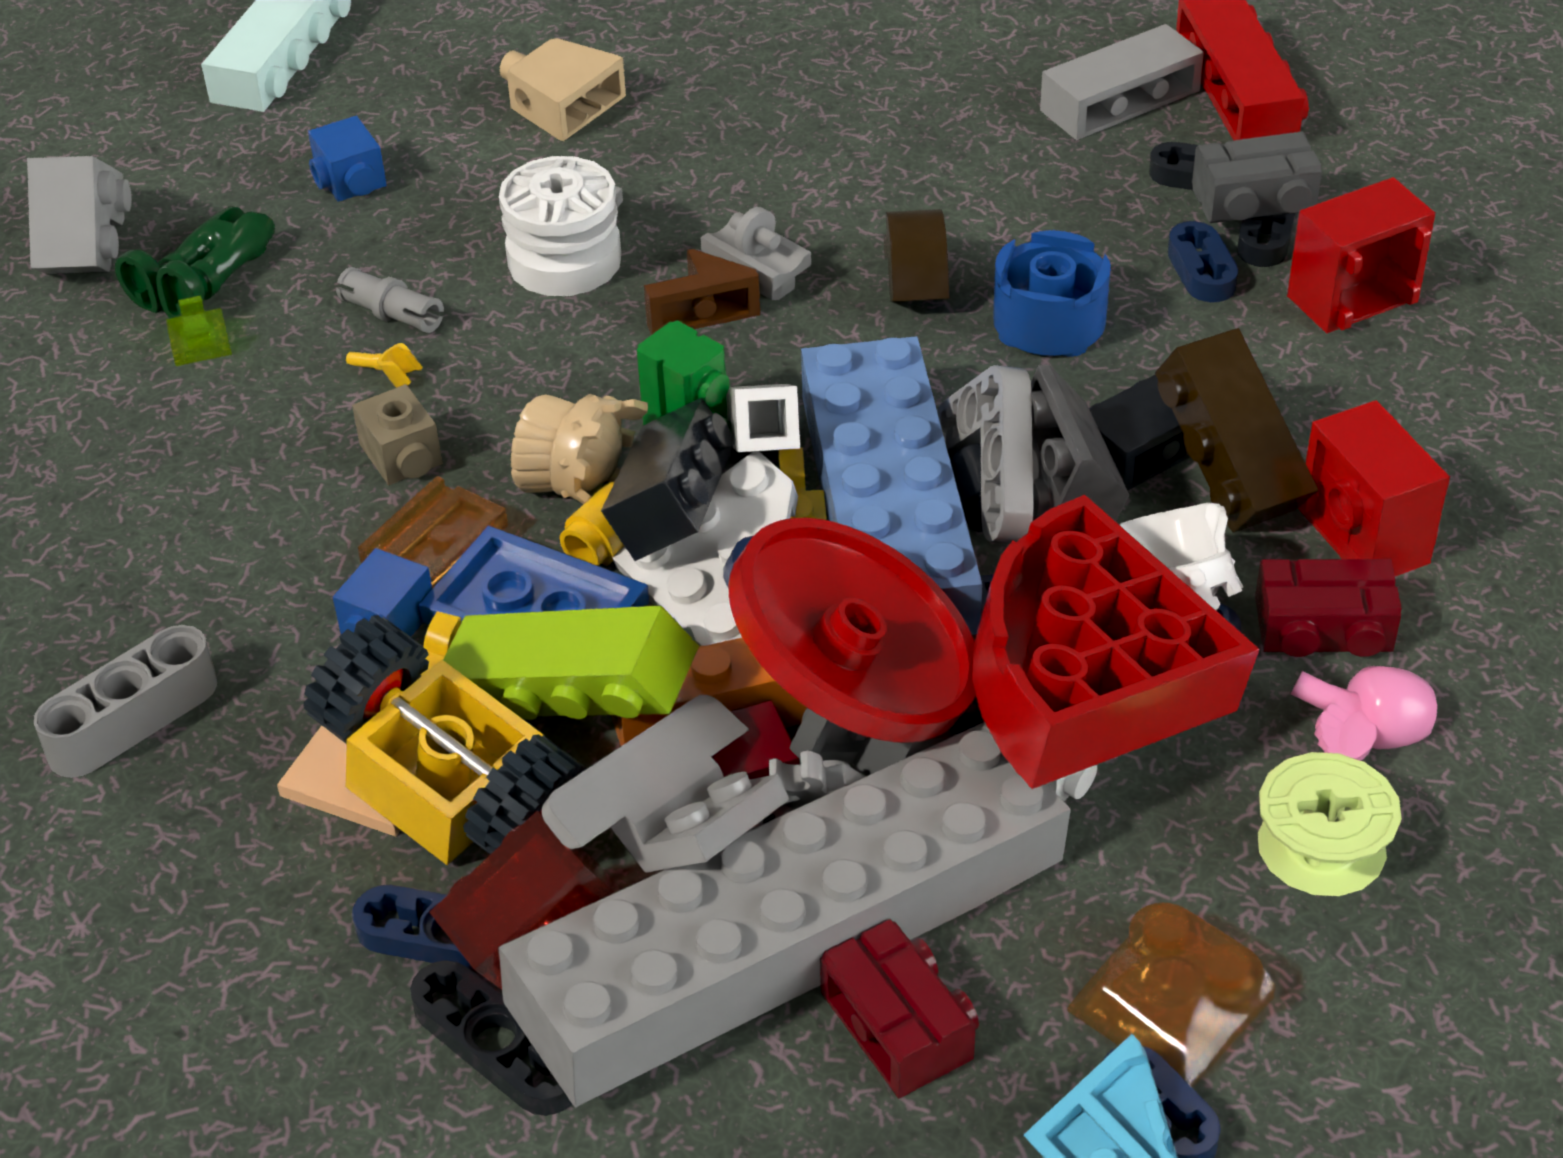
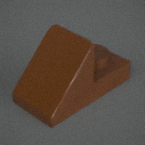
(709, 295)

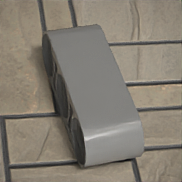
(125, 701)

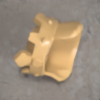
(571, 444)

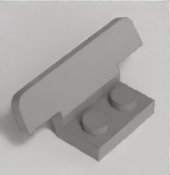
(667, 792)

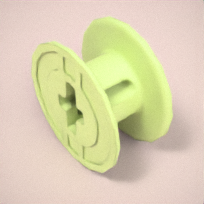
(1326, 823)

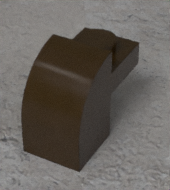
(917, 255)

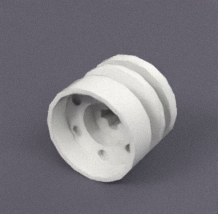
(560, 225)

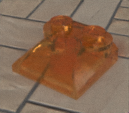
(1176, 989)

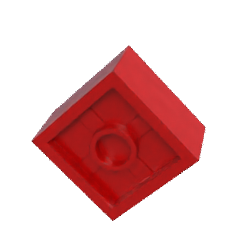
(1360, 254)
(1374, 488)

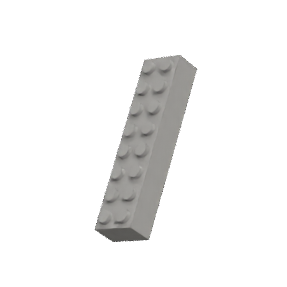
(747, 929)

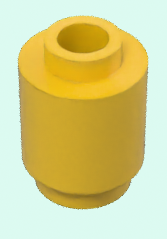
(589, 533)

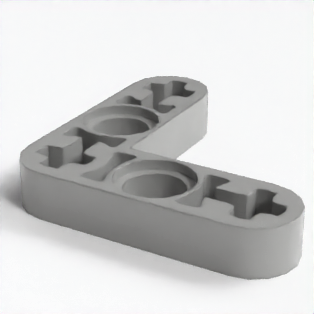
(997, 415)

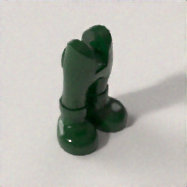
(198, 263)

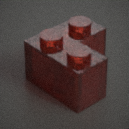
(516, 891)

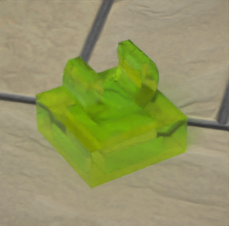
(197, 333)

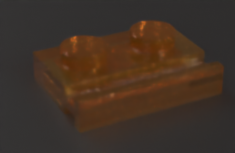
(436, 527)

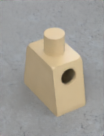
(563, 85)

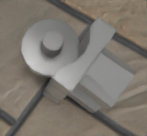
(753, 243)

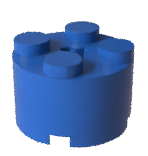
(1051, 294)

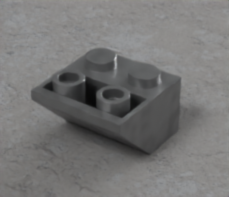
(1069, 450)

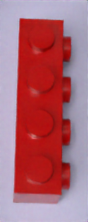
(1242, 69)

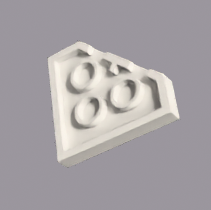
(689, 573)

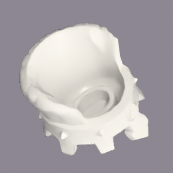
(1191, 546)

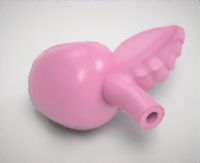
(1376, 711)

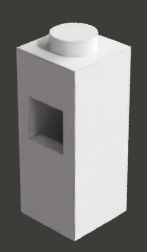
(764, 417)

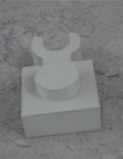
(812, 777)

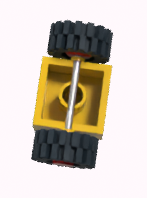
(431, 745)

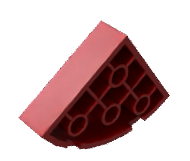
(1096, 648)

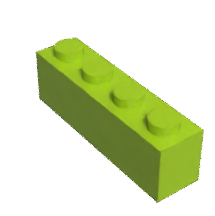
(576, 660)

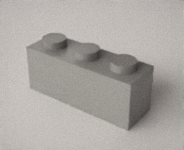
(1121, 81)

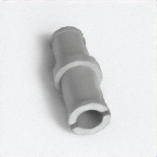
(390, 299)

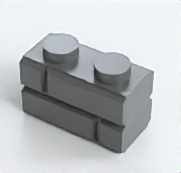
(1256, 177)

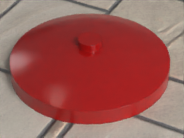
(853, 629)

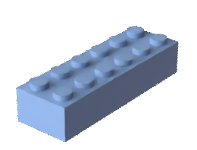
(888, 459)

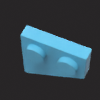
(1108, 1113)

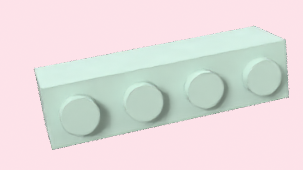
(267, 50)

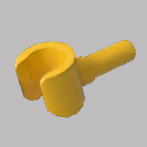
(393, 362)

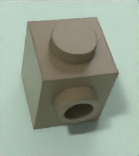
(397, 434)

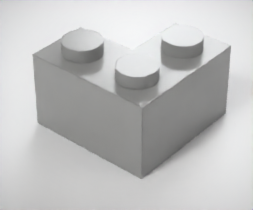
(74, 213)

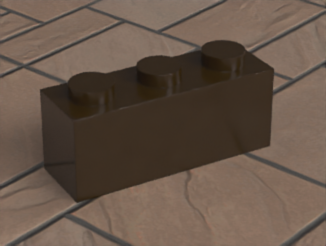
(1234, 430)

